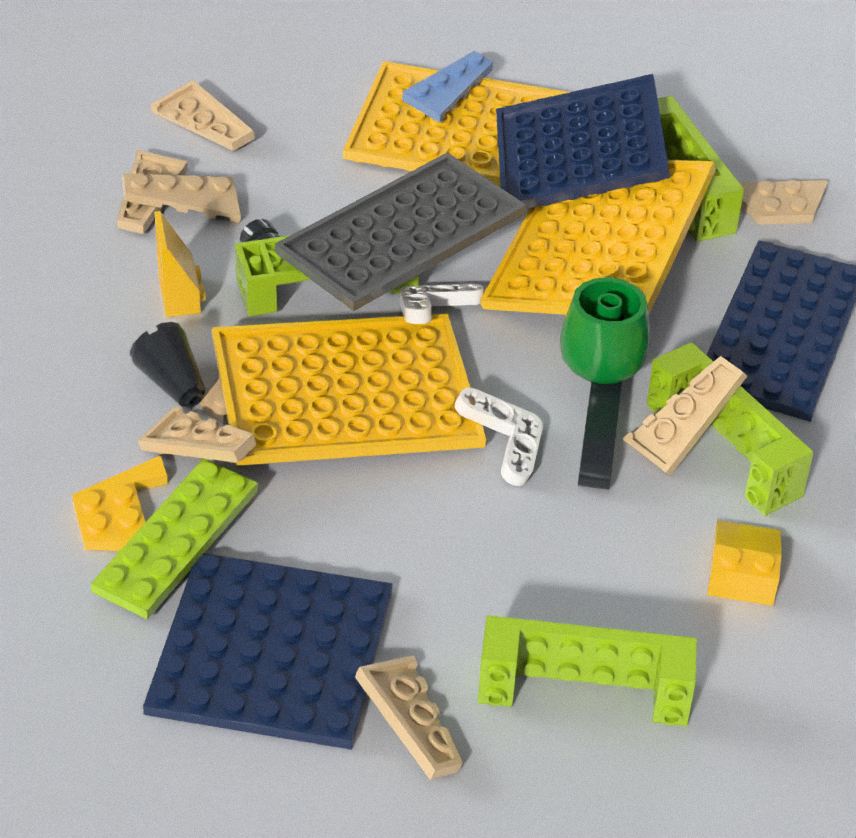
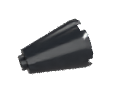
(169, 363)

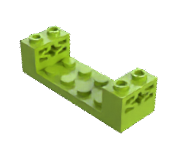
(723, 199)
(261, 271)
(776, 455)
(590, 656)

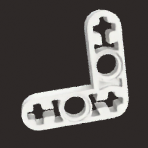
(418, 300)
(513, 425)

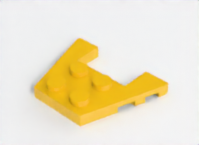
(111, 509)

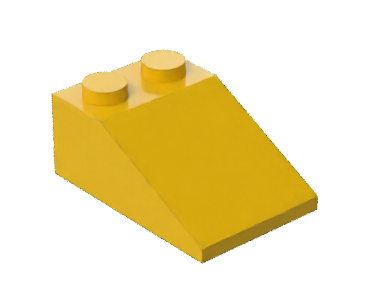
(177, 272)
(745, 563)

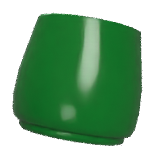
(606, 331)

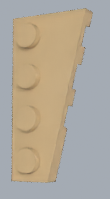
(204, 115)
(184, 192)
(137, 216)

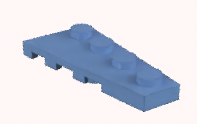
(444, 88)

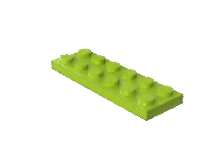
(174, 538)

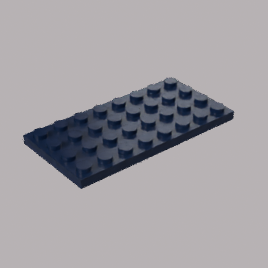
(787, 326)

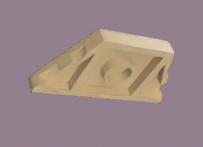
(783, 200)

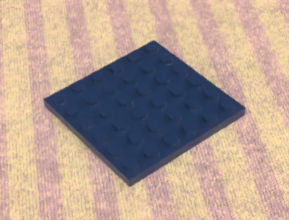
(582, 142)
(270, 650)

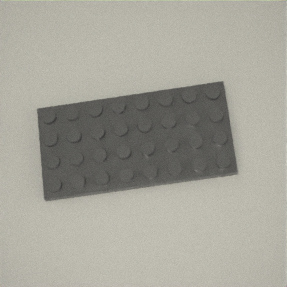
(399, 230)

